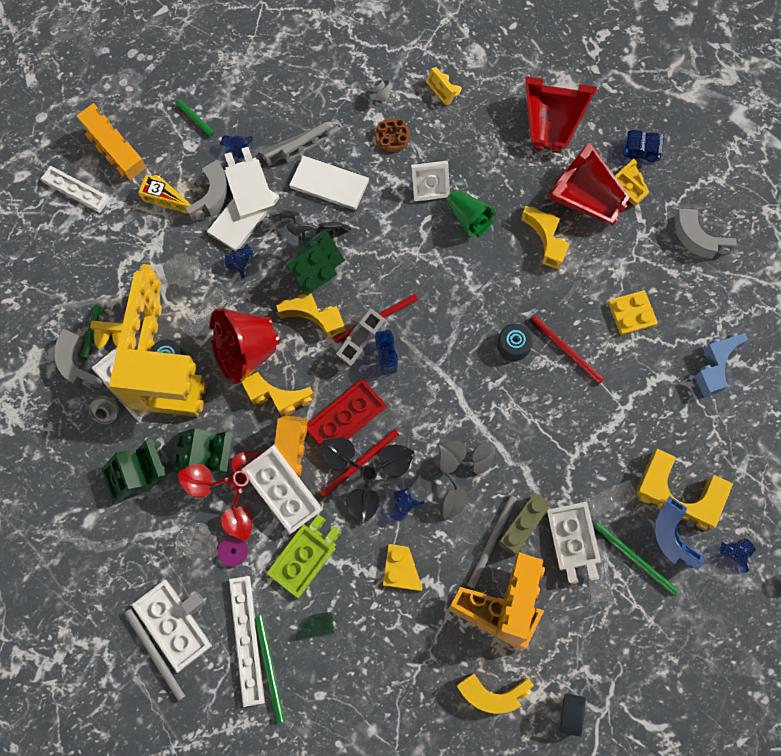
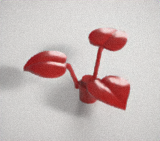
(197, 482)

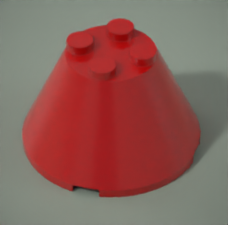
(241, 342)

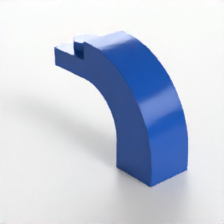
(668, 537)

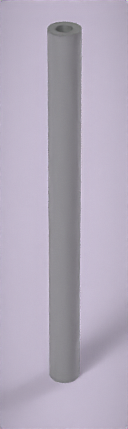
(491, 542)
(154, 655)

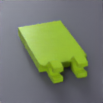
(304, 557)

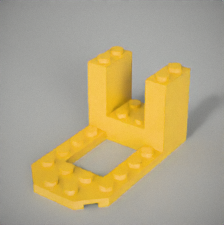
(149, 378)

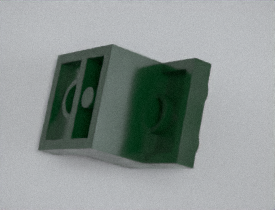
(315, 262)
(201, 448)
(133, 471)

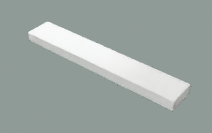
(246, 641)

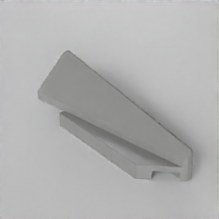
(301, 143)

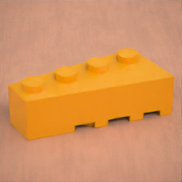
(110, 142)
(290, 440)
(520, 599)
(485, 612)

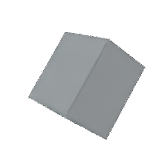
(193, 603)

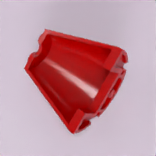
(555, 113)
(590, 188)

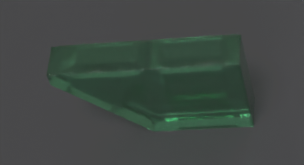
(317, 625)

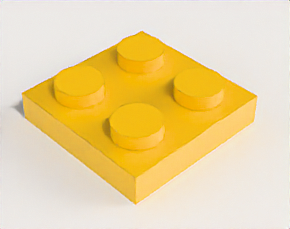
(632, 313)

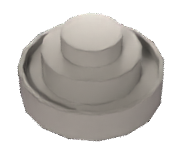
(380, 90)
(104, 410)

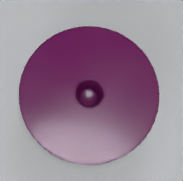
(233, 551)

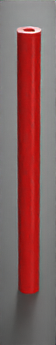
(385, 313)
(567, 350)
(361, 461)

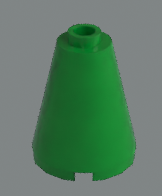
(471, 213)

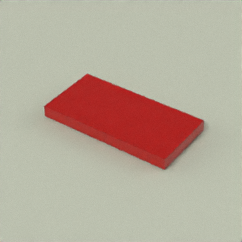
(347, 414)

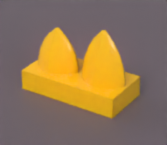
(441, 86)
(103, 330)

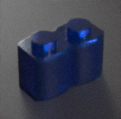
(643, 145)
(386, 352)

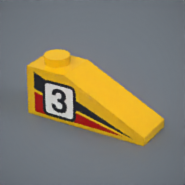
(159, 192)

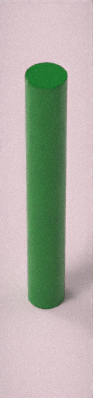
(195, 118)
(90, 333)

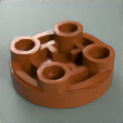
(392, 135)

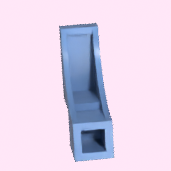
(712, 377)

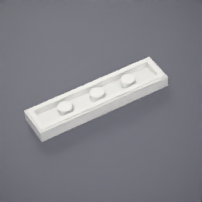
(75, 189)

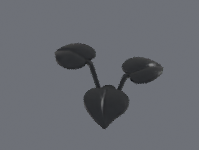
(296, 228)
(364, 503)

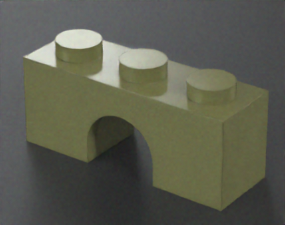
(524, 524)

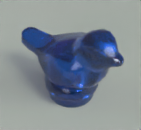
(235, 144)
(239, 259)
(404, 504)
(739, 552)

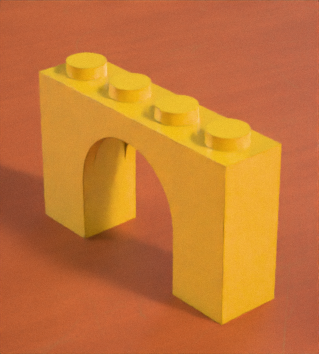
(654, 489)

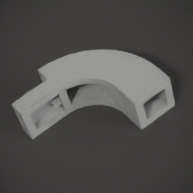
(217, 195)
(696, 240)
(66, 359)

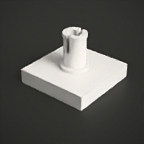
(430, 180)

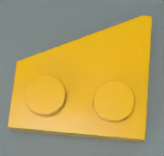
(633, 183)
(400, 569)

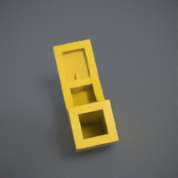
(493, 703)

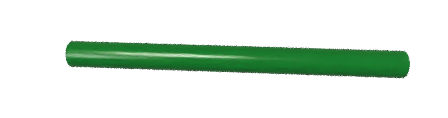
(636, 559)
(269, 669)

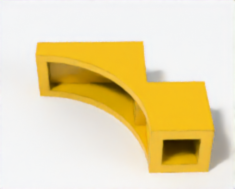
(546, 225)
(305, 307)
(285, 401)

